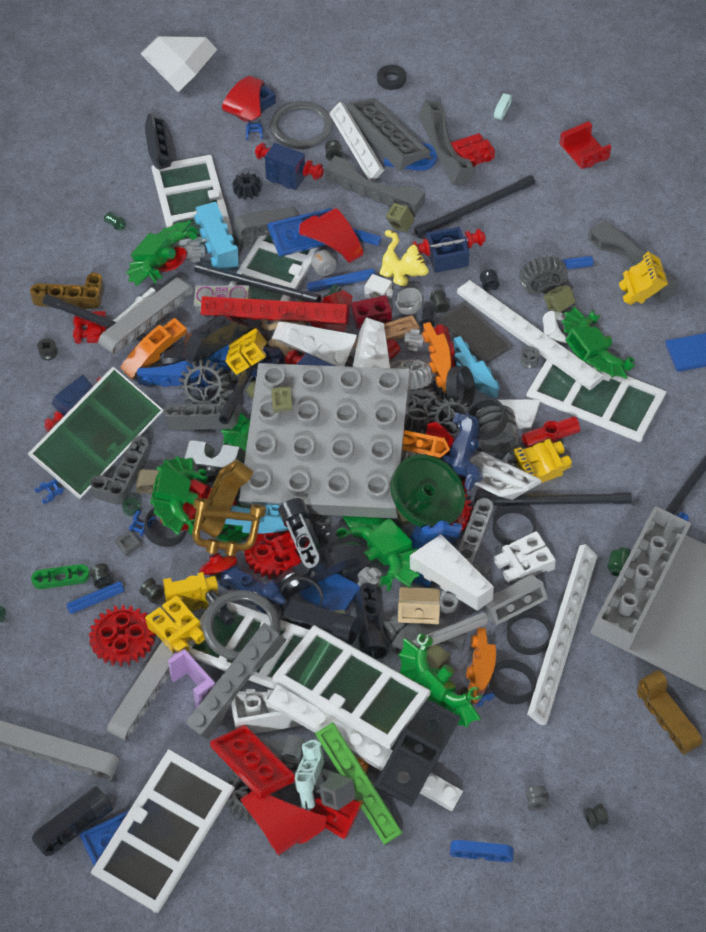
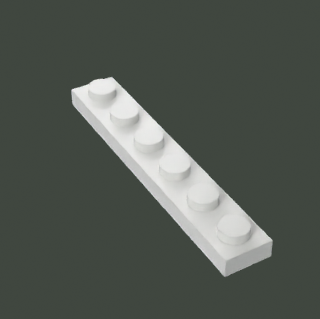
(356, 142)

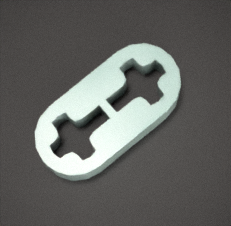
(502, 106)

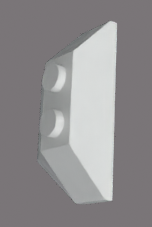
(503, 478)

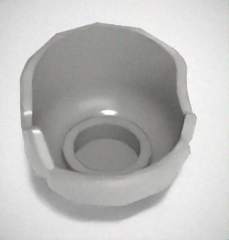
(409, 301)

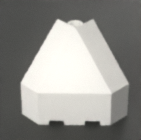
(178, 57)

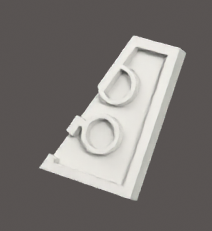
(524, 411)

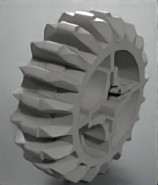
(419, 370)

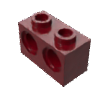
(373, 308)

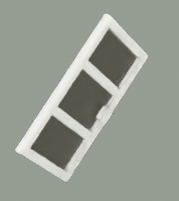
(162, 831)

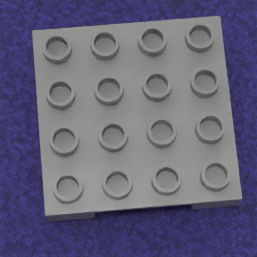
(335, 442)
(661, 600)

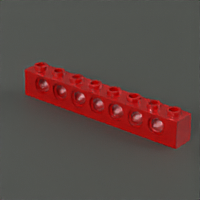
(275, 310)

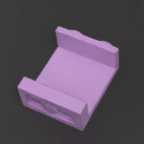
(183, 663)

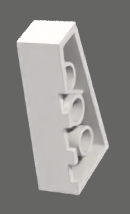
(322, 343)
(371, 346)
(450, 570)
(251, 710)

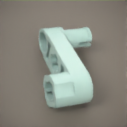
(309, 772)

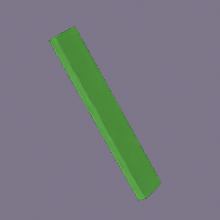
(364, 790)

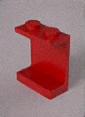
(583, 146)

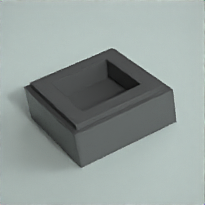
(128, 543)

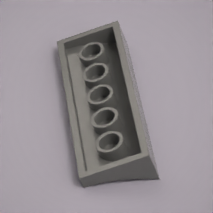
(387, 133)

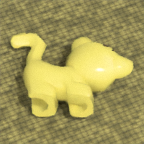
(410, 264)

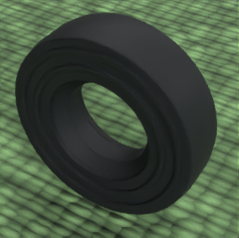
(391, 84)

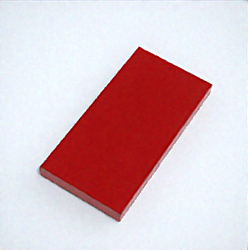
(252, 761)

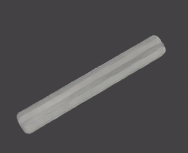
(455, 629)

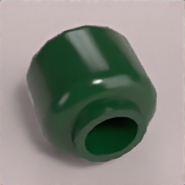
(617, 560)

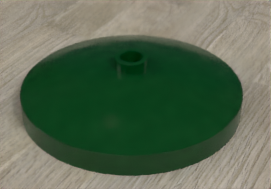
(427, 491)

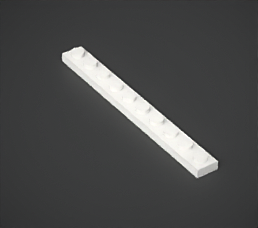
(530, 335)
(562, 635)
(360, 744)

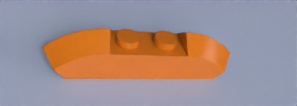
(424, 444)

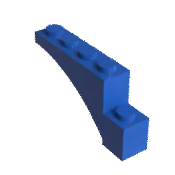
(170, 374)

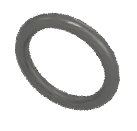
(301, 144)
(210, 613)

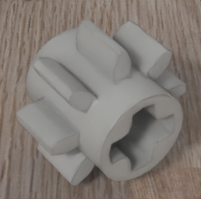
(195, 251)
(413, 340)
(369, 576)

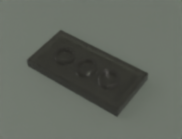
(476, 331)

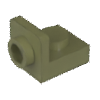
(282, 399)

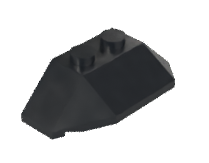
(212, 337)

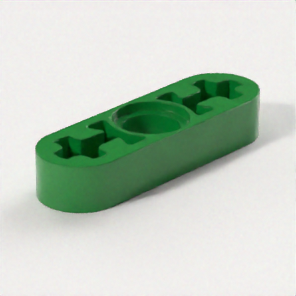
(74, 569)

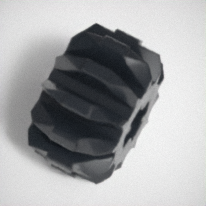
(246, 185)

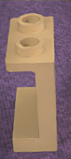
(419, 605)

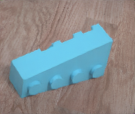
(217, 237)

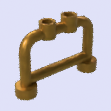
(230, 547)

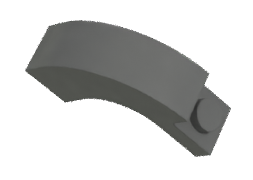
(414, 629)

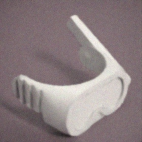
(551, 327)

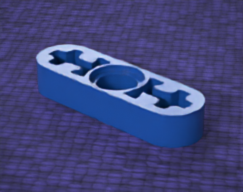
(489, 851)

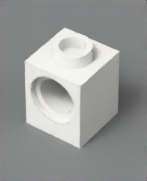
(378, 287)

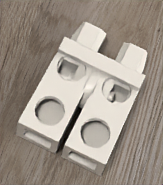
(525, 558)

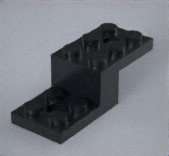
(417, 752)

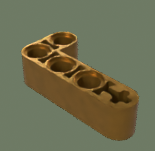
(81, 296)
(224, 492)
(668, 714)

